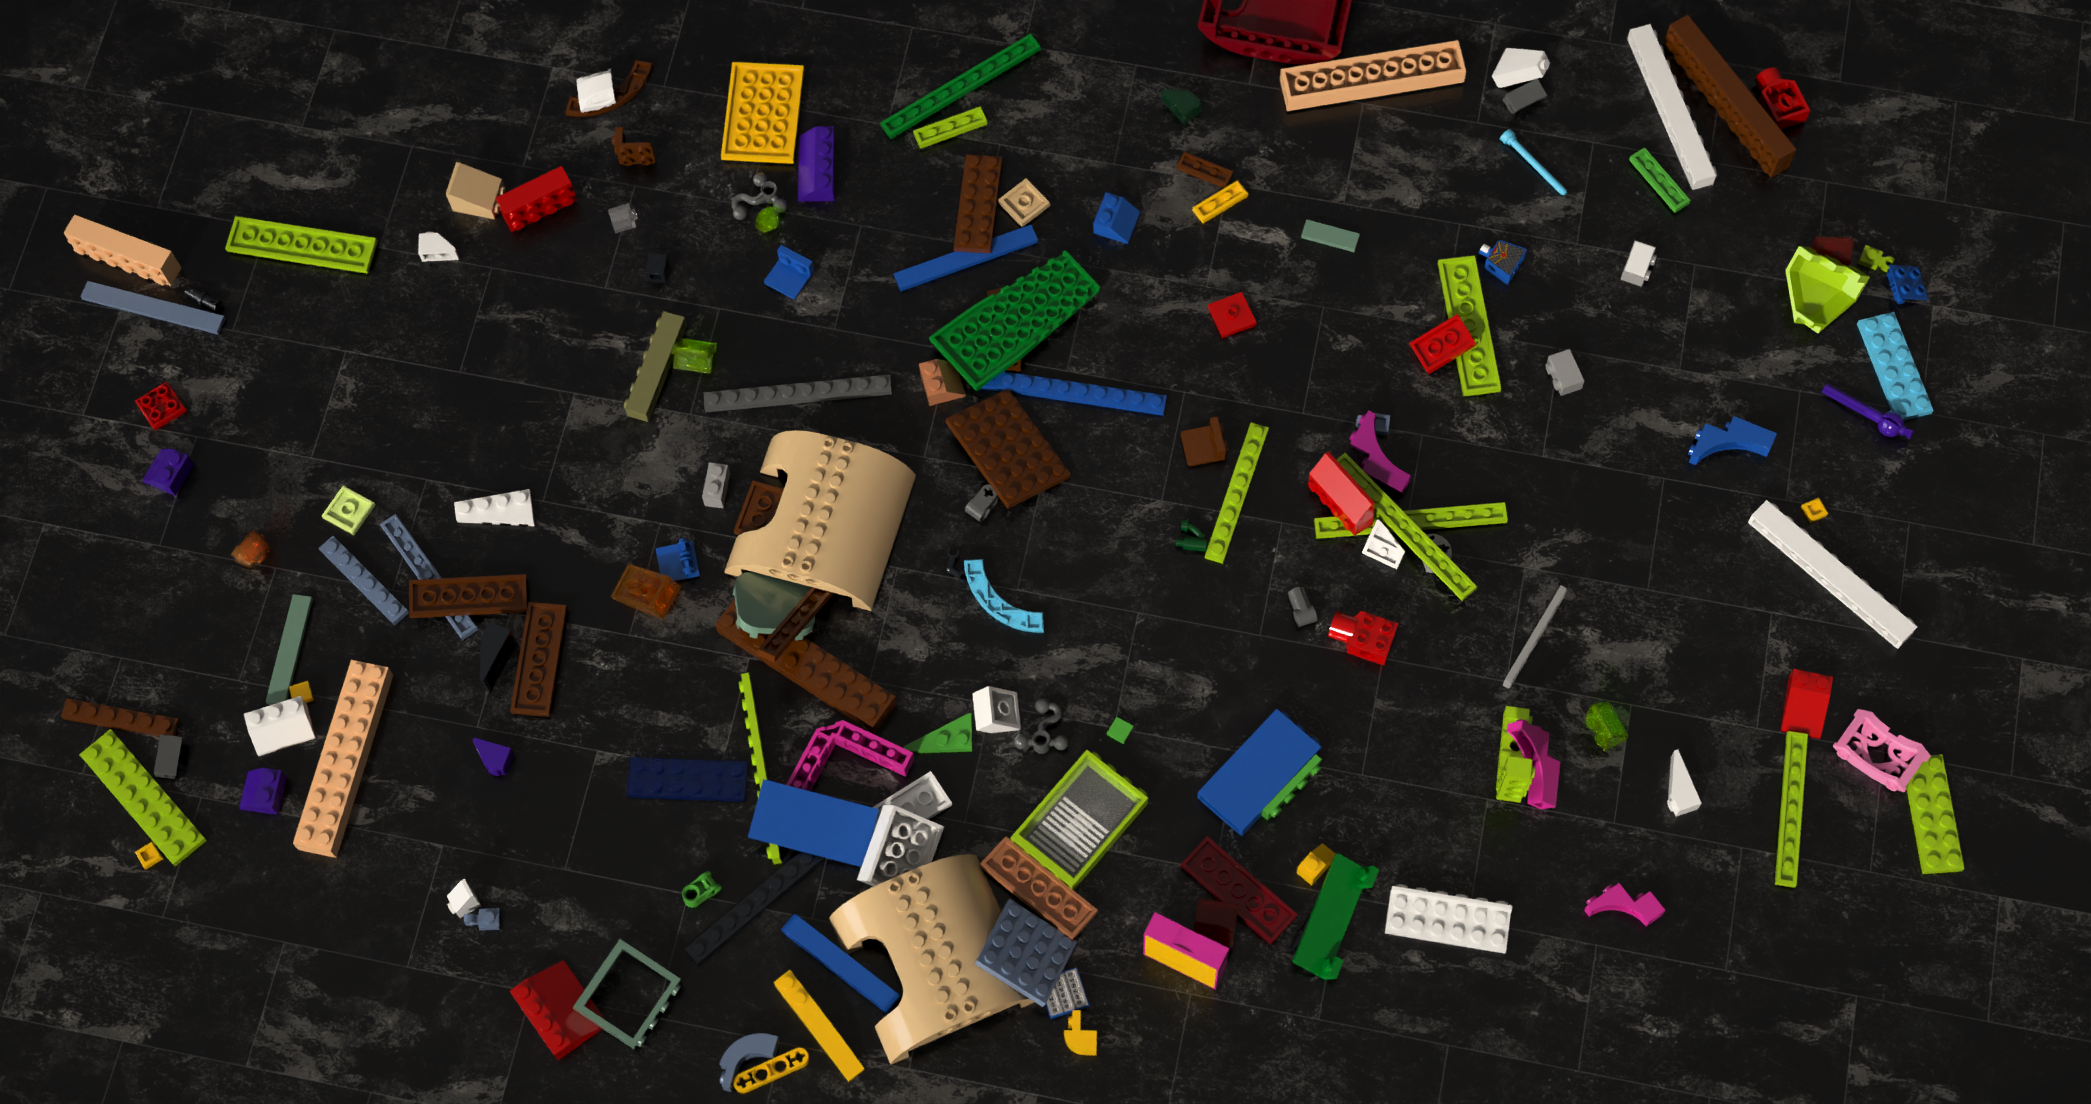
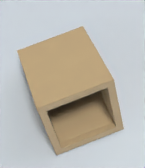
(474, 191)

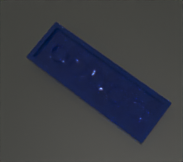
(687, 779)

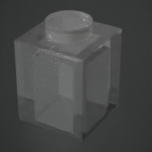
(622, 218)

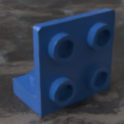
(789, 273)

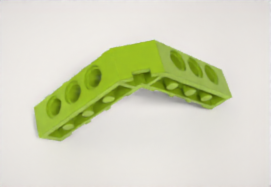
(1514, 771)

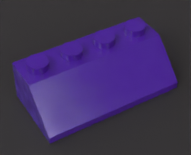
(817, 164)

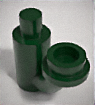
(1192, 543)

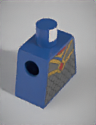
(1503, 259)

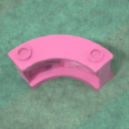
(1872, 725)

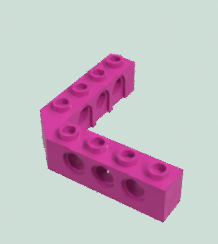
(854, 740)

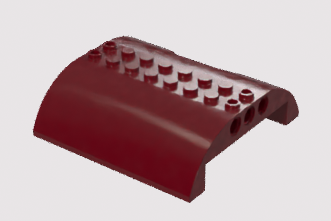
(1278, 28)

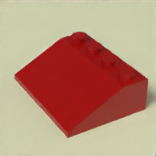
(549, 1004)

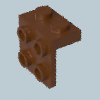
(631, 152)
(1204, 443)

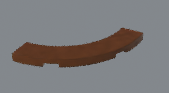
(623, 93)

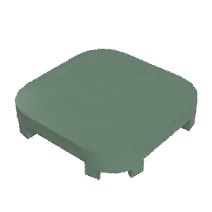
(765, 602)

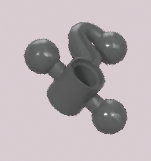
(759, 180)
(1060, 741)

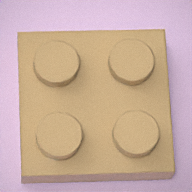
(1024, 202)

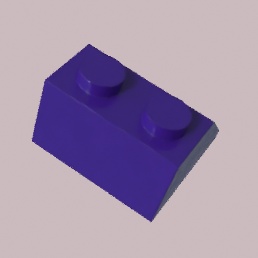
(169, 471)
(263, 791)

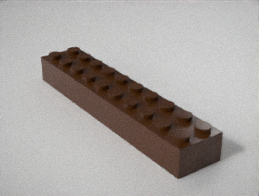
(1729, 96)
(819, 674)

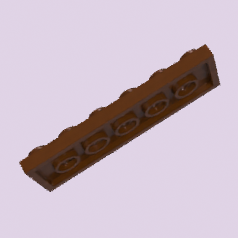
(978, 204)
(467, 596)
(538, 659)

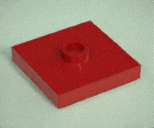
(1232, 315)

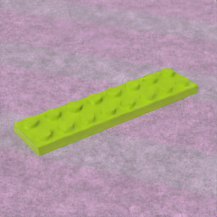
(301, 244)
(1464, 297)
(142, 797)

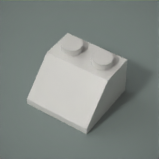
(996, 710)

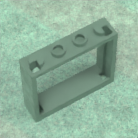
(651, 1020)

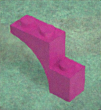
(1644, 908)

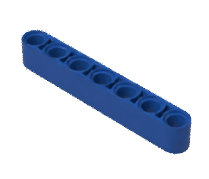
(840, 963)

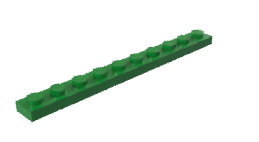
(960, 86)

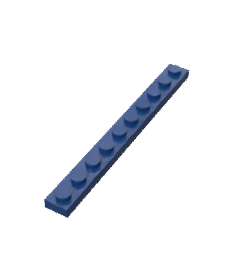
(1079, 393)

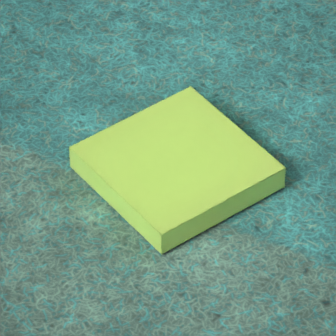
(348, 510)

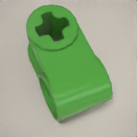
(701, 888)

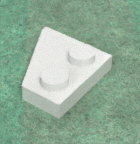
(1383, 546)

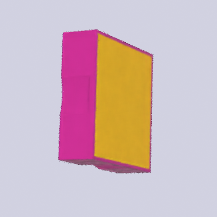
(1185, 951)

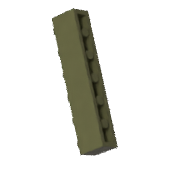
(655, 367)

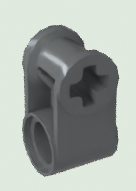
(981, 505)

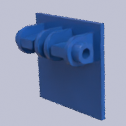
(1906, 283)
(678, 560)

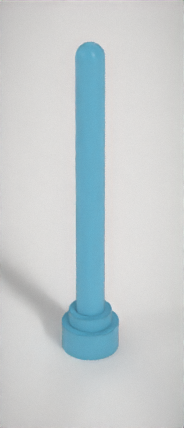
(1509, 138)

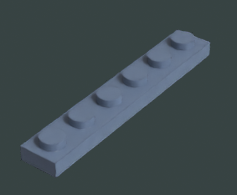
(364, 580)

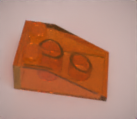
(646, 591)

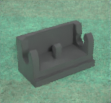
(1524, 96)
(167, 756)

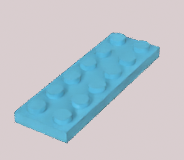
(1895, 366)

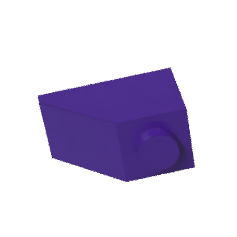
(494, 756)

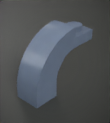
(743, 1049)

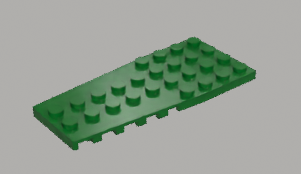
(1014, 321)

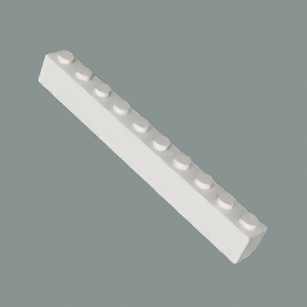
(1671, 107)
(1832, 574)

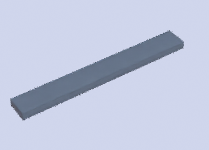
(153, 307)
(422, 567)

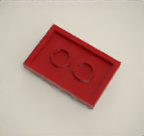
(1443, 344)

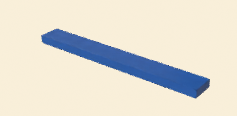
(960, 260)

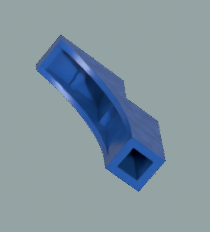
(1736, 435)

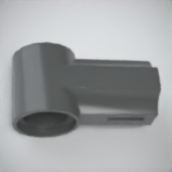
(1303, 611)

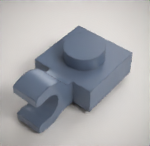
(1381, 424)
(487, 919)

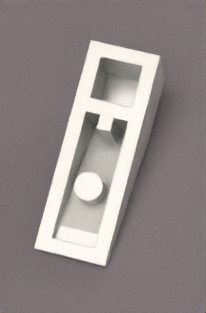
(1682, 793)

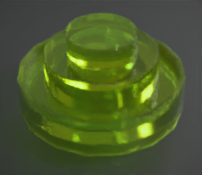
(767, 219)

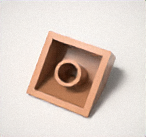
(941, 381)

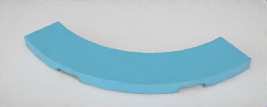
(995, 605)

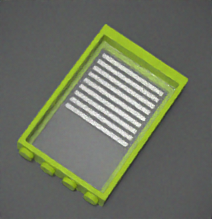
(1080, 819)

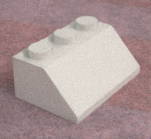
(279, 725)

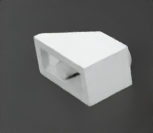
(435, 248)
(462, 899)

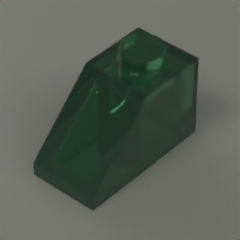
(1181, 103)

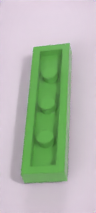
(1659, 180)
(1286, 794)

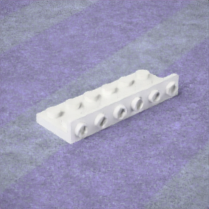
(1448, 918)

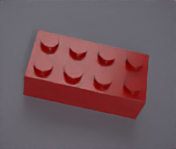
(536, 199)

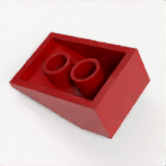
(1806, 703)

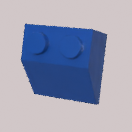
(1116, 218)

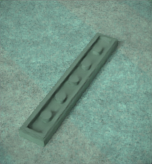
(289, 649)

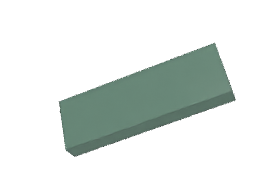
(1330, 235)

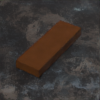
(1205, 170)

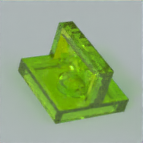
(693, 355)

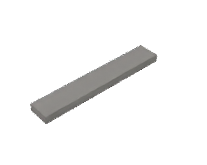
(1535, 636)

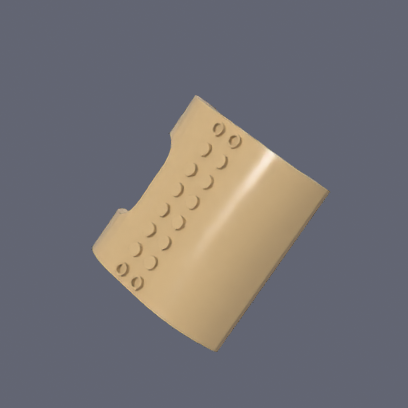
(832, 517)
(933, 931)

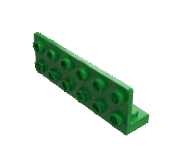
(1332, 915)

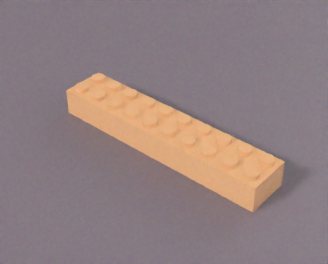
(1372, 75)
(343, 759)

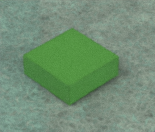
(1120, 730)

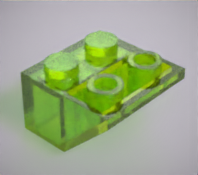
(1605, 725)

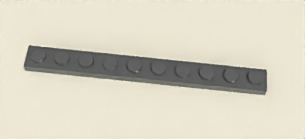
(797, 393)

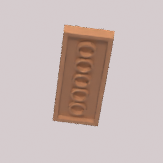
(1038, 888)

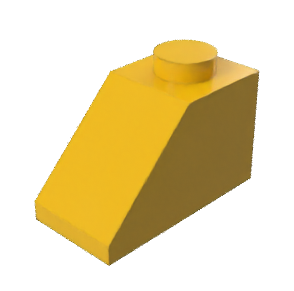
(1315, 864)

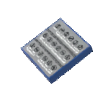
(1067, 995)

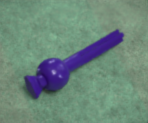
(1889, 423)

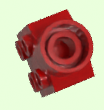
(1781, 99)
(1364, 635)

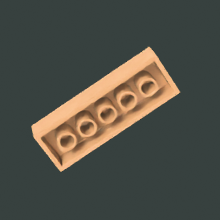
(122, 250)

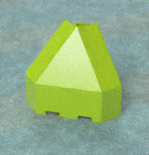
(1821, 287)

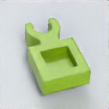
(1873, 257)

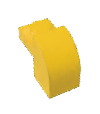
(1079, 1040)

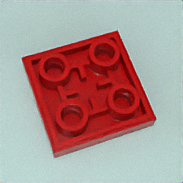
(160, 405)

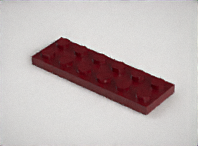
(1234, 884)

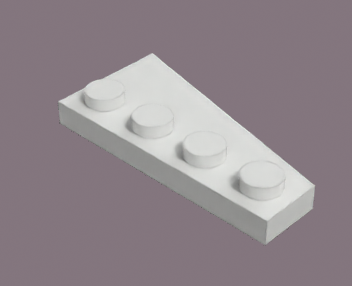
(507, 508)

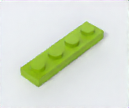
(950, 127)

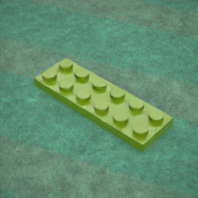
(1934, 818)

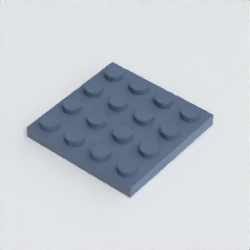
(1025, 952)

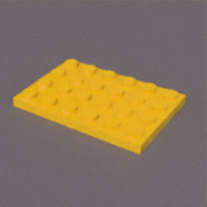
(762, 112)

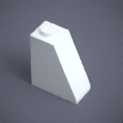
(1520, 66)

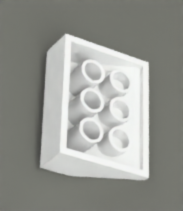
(899, 845)

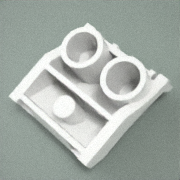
(596, 91)

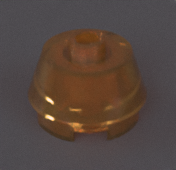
(251, 550)

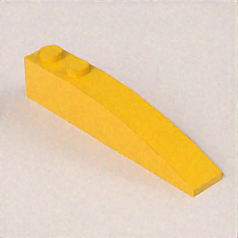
(818, 1025)

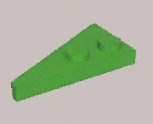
(949, 738)

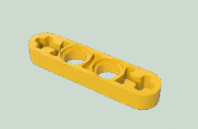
(769, 1066)

